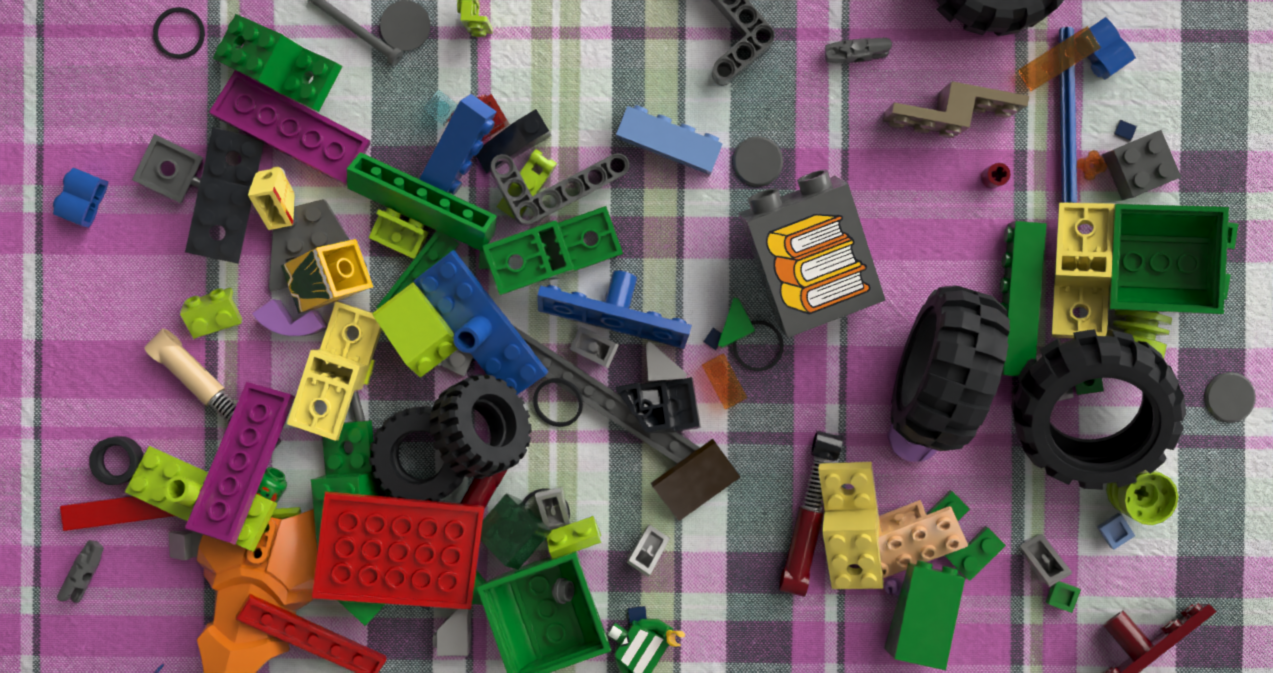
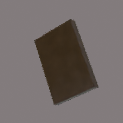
(695, 480)

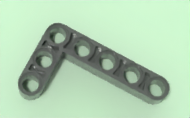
(747, 43)
(557, 191)

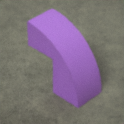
(278, 319)

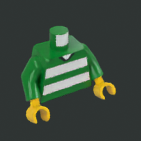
(642, 644)

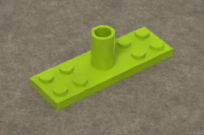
(176, 486)

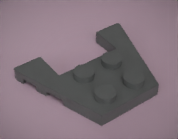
(312, 227)

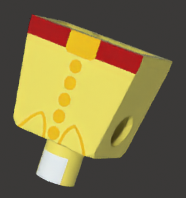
(273, 198)

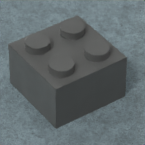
(1141, 165)

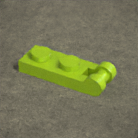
(532, 180)

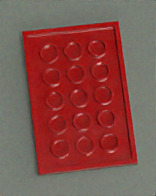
(397, 551)

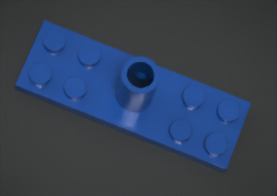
(614, 312)
(479, 323)

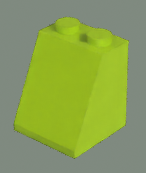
(416, 330)

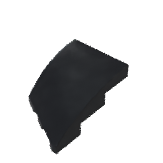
(663, 405)

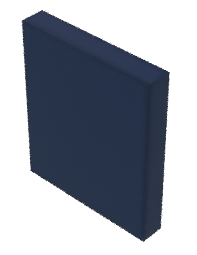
(1125, 130)
(713, 338)
(637, 613)

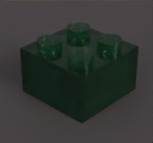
(512, 531)

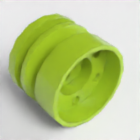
(1144, 326)
(1151, 503)

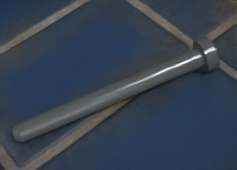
(393, 55)

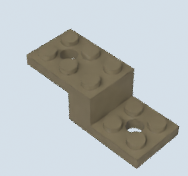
(955, 109)

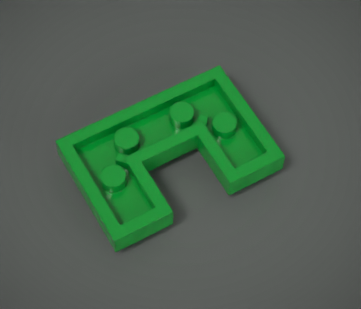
(979, 550)

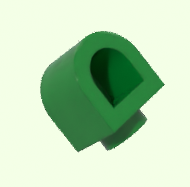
(1089, 386)

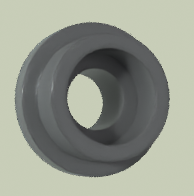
(563, 590)

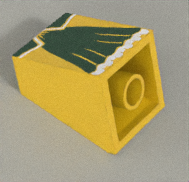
(326, 275)

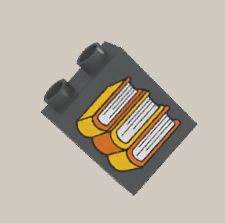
(811, 253)

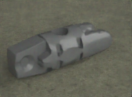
(857, 50)
(81, 572)

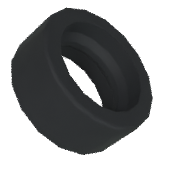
(97, 465)

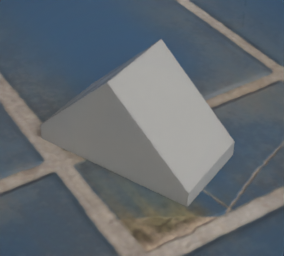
(660, 366)
(553, 507)
(647, 550)
(1045, 560)

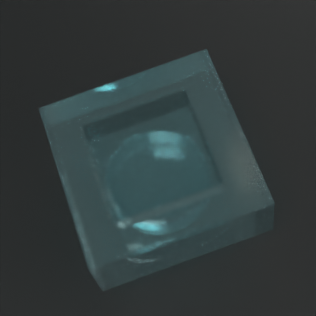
(440, 107)

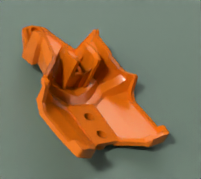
(279, 576)

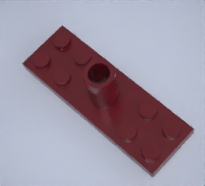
(1140, 648)

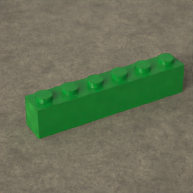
(421, 201)
(1022, 290)

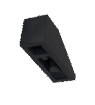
(514, 140)

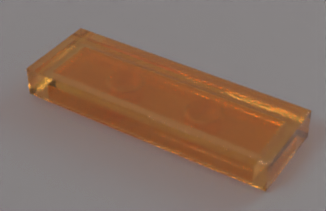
(1059, 58)

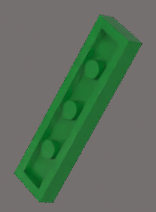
(432, 252)

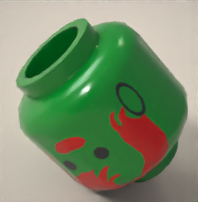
(272, 484)

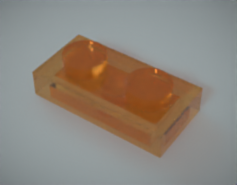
(724, 381)

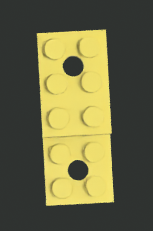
(1082, 268)
(335, 371)
(851, 525)

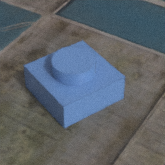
(1116, 531)

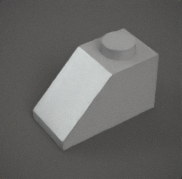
(454, 634)

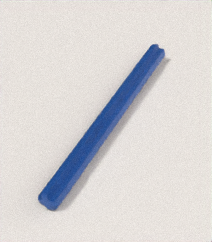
(1068, 128)

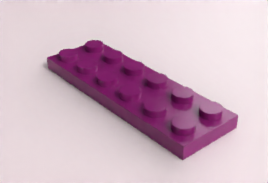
(288, 126)
(240, 463)

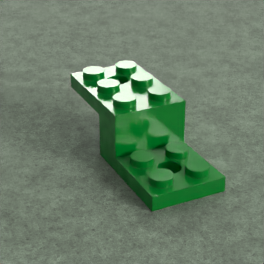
(277, 62)
(552, 250)
(345, 471)

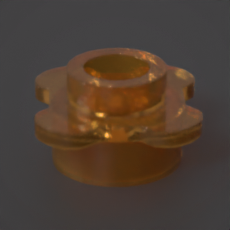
(1099, 165)

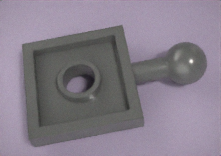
(185, 163)

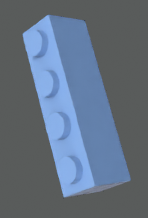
(668, 139)

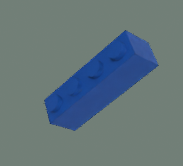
(458, 144)

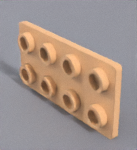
(913, 535)

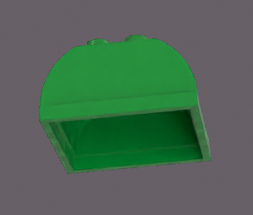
(1169, 258)
(532, 627)

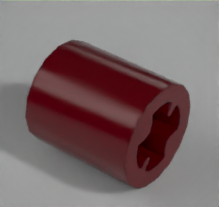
(1002, 170)

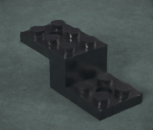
(224, 196)

